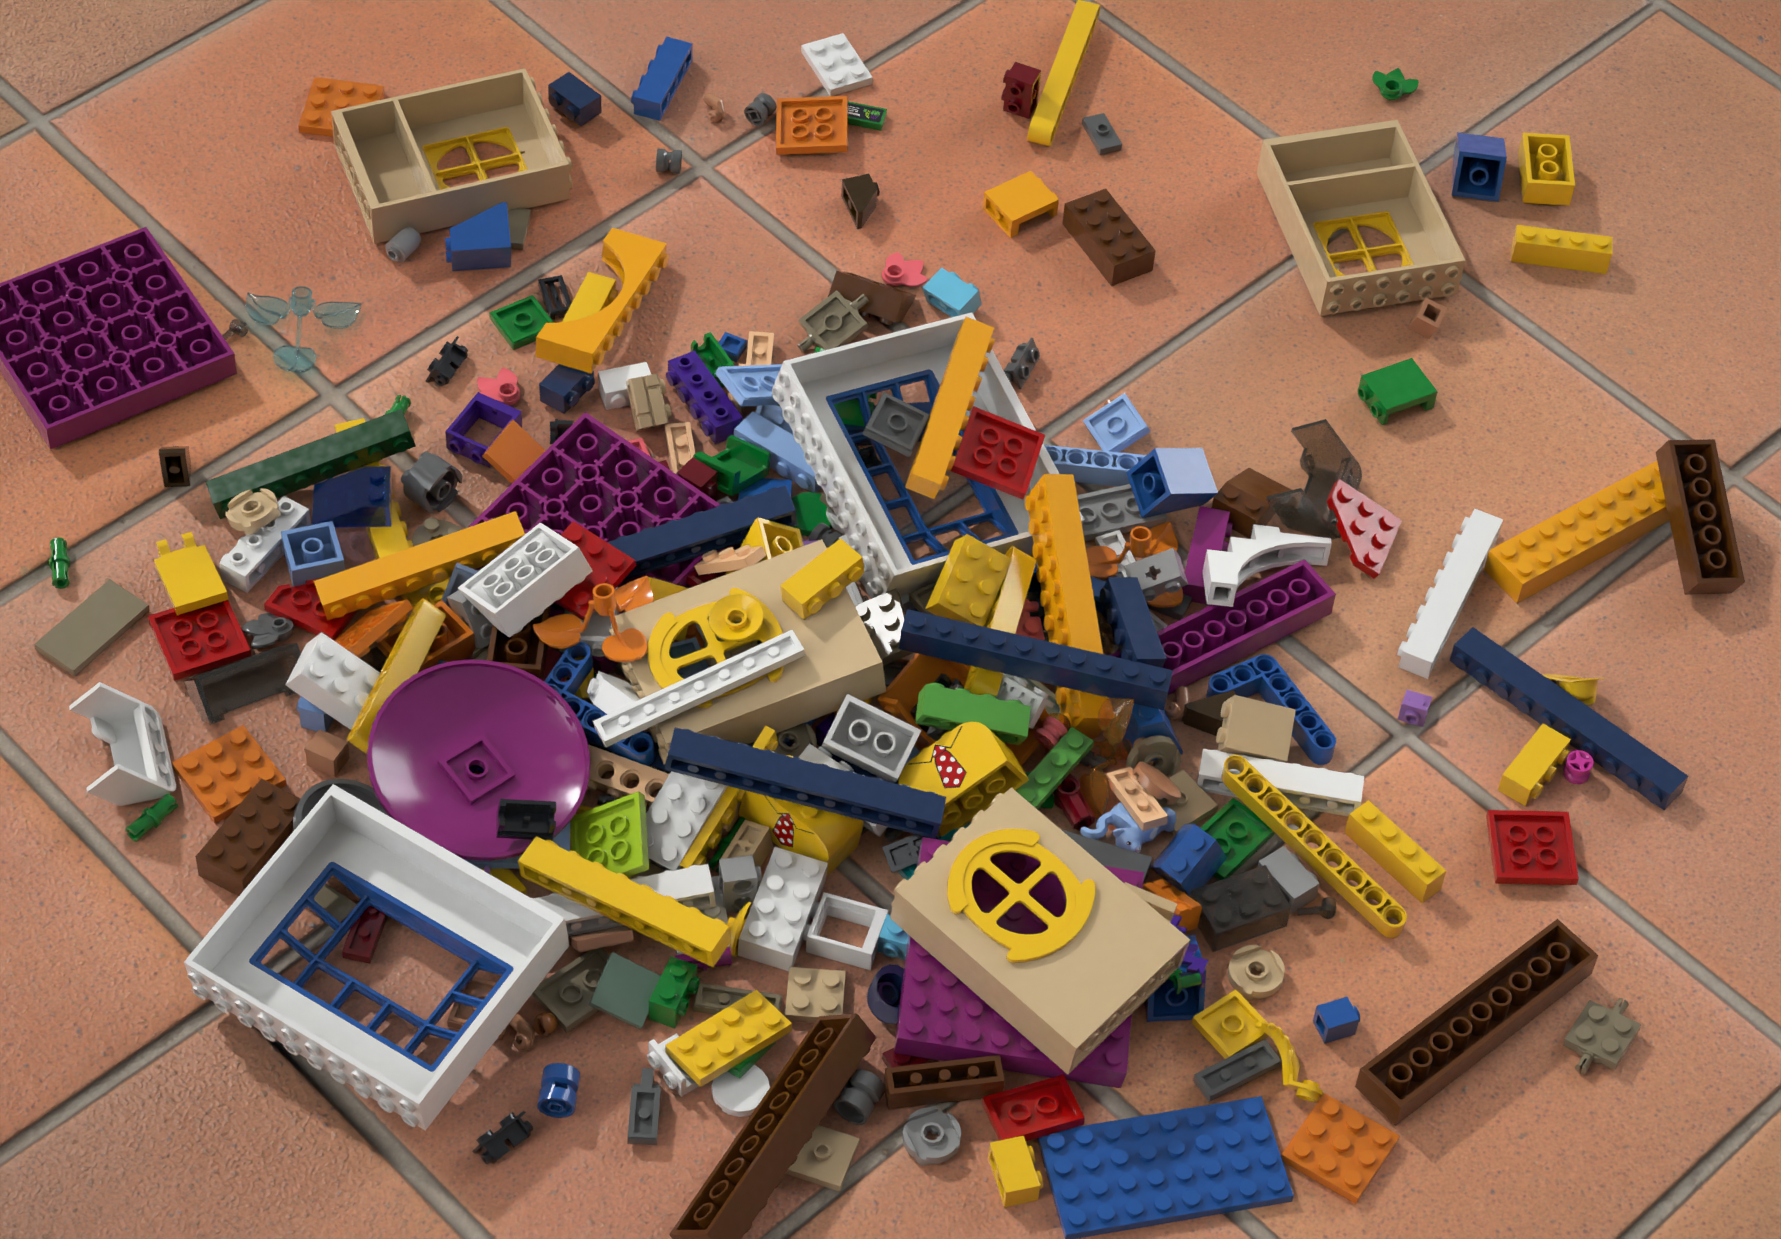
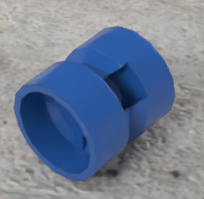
(558, 1090)

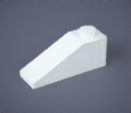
(610, 693)

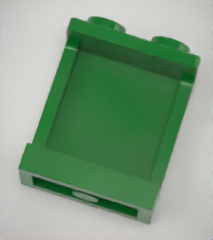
(1396, 389)
(737, 465)

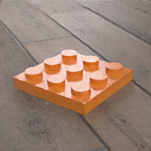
(334, 95)
(812, 125)
(373, 627)
(226, 772)
(1340, 1148)

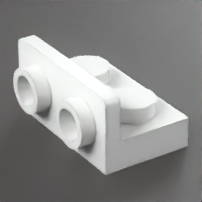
(1016, 690)
(672, 1073)

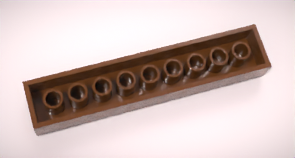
(1475, 1021)
(777, 1130)

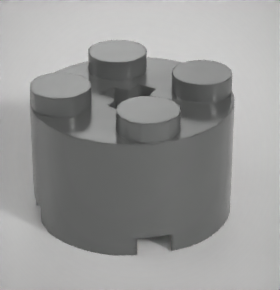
(431, 482)

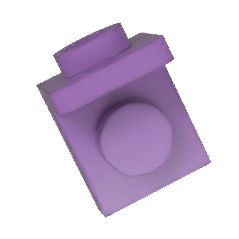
(1414, 708)

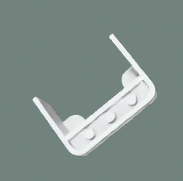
(137, 745)

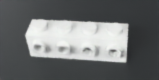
(260, 551)

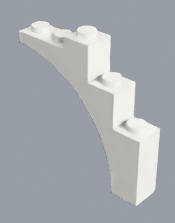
(1264, 550)

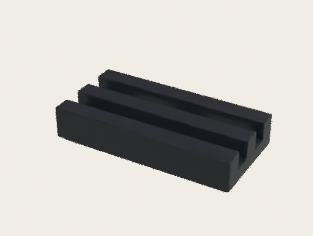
(559, 309)

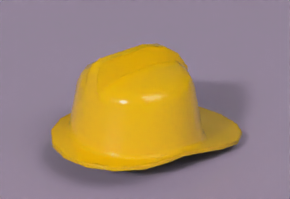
(1581, 688)

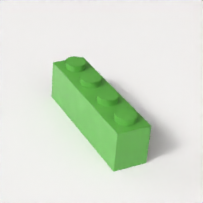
(950, 708)

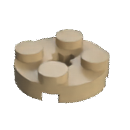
(263, 506)
(1255, 986)

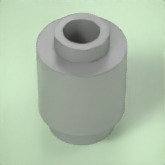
(403, 244)

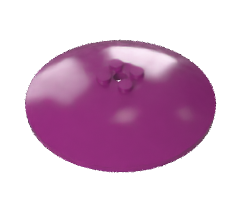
(480, 717)

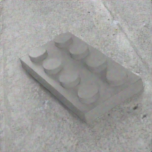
(1112, 511)

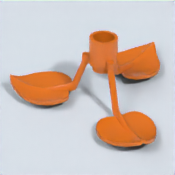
(1142, 543)
(628, 646)

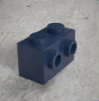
(574, 98)
(565, 387)

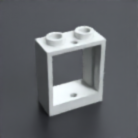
(850, 911)

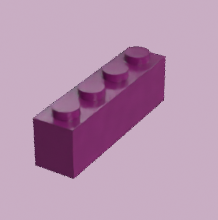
(1209, 534)

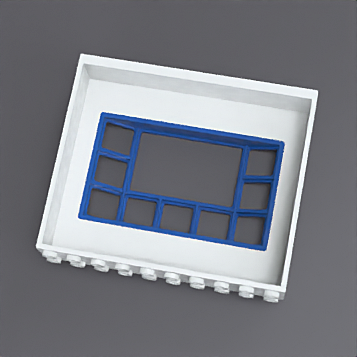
(807, 395)
(418, 887)

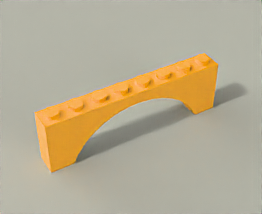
(586, 340)

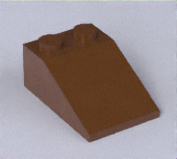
(1246, 500)

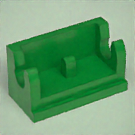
(712, 355)

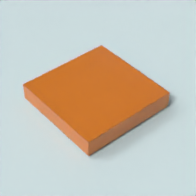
(513, 451)

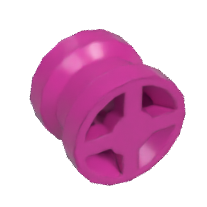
(1582, 762)

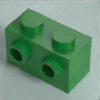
(673, 992)

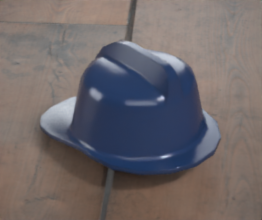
(885, 993)

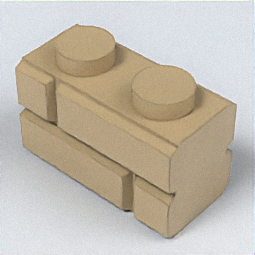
(648, 402)

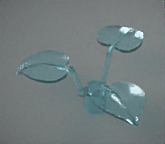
(269, 309)

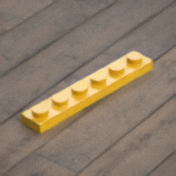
(723, 811)

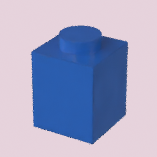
(1336, 1019)

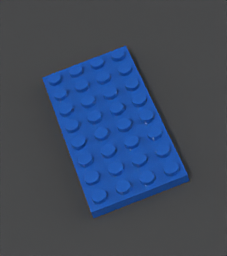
(1164, 1168)

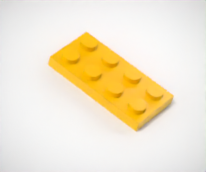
(728, 1038)

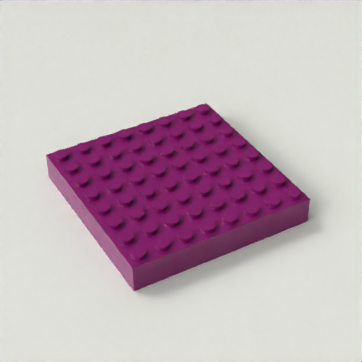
(105, 338)
(605, 488)
(950, 1022)

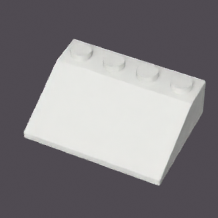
(526, 579)

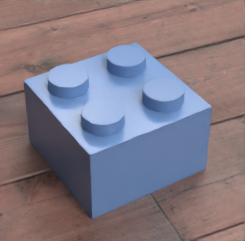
(312, 552)

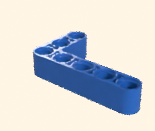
(1269, 679)
(587, 712)

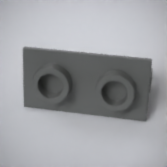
(1022, 363)

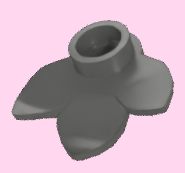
(268, 630)

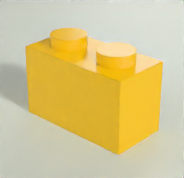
(1014, 1171)

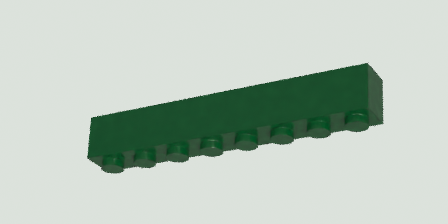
(316, 460)

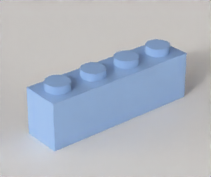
(786, 453)

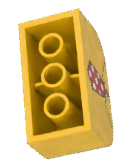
(967, 769)
(804, 828)

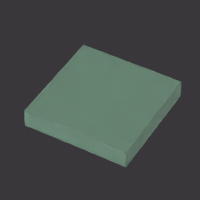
(624, 990)

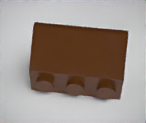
(884, 301)

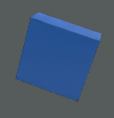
(733, 346)

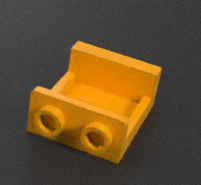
(1019, 201)

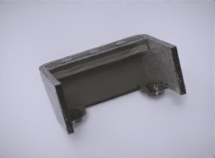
(1324, 461)
(242, 682)

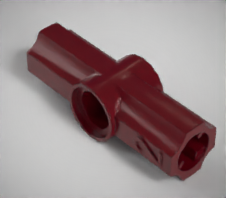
(1072, 802)

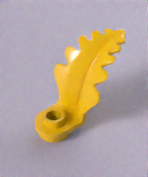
(1308, 1089)

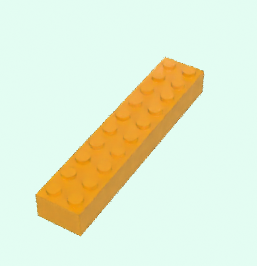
(1579, 534)
(1065, 586)

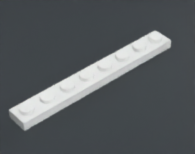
(699, 688)

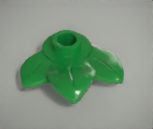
(1393, 84)

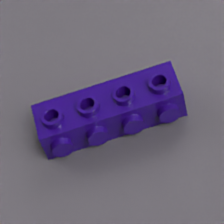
(703, 396)

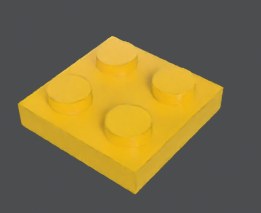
(1230, 1024)

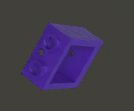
(483, 408)

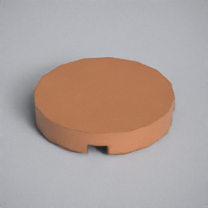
(1156, 783)

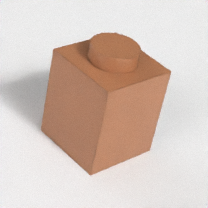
(1427, 318)
(326, 753)

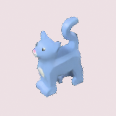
(1128, 832)

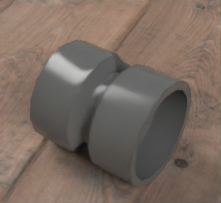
(859, 1097)

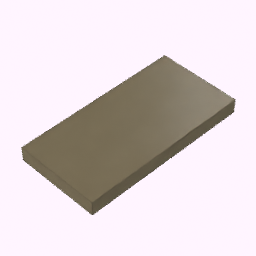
(91, 627)

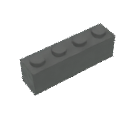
(1113, 856)

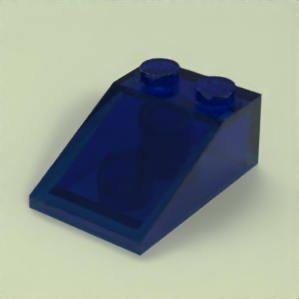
(355, 499)

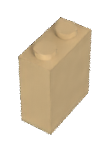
(1255, 729)

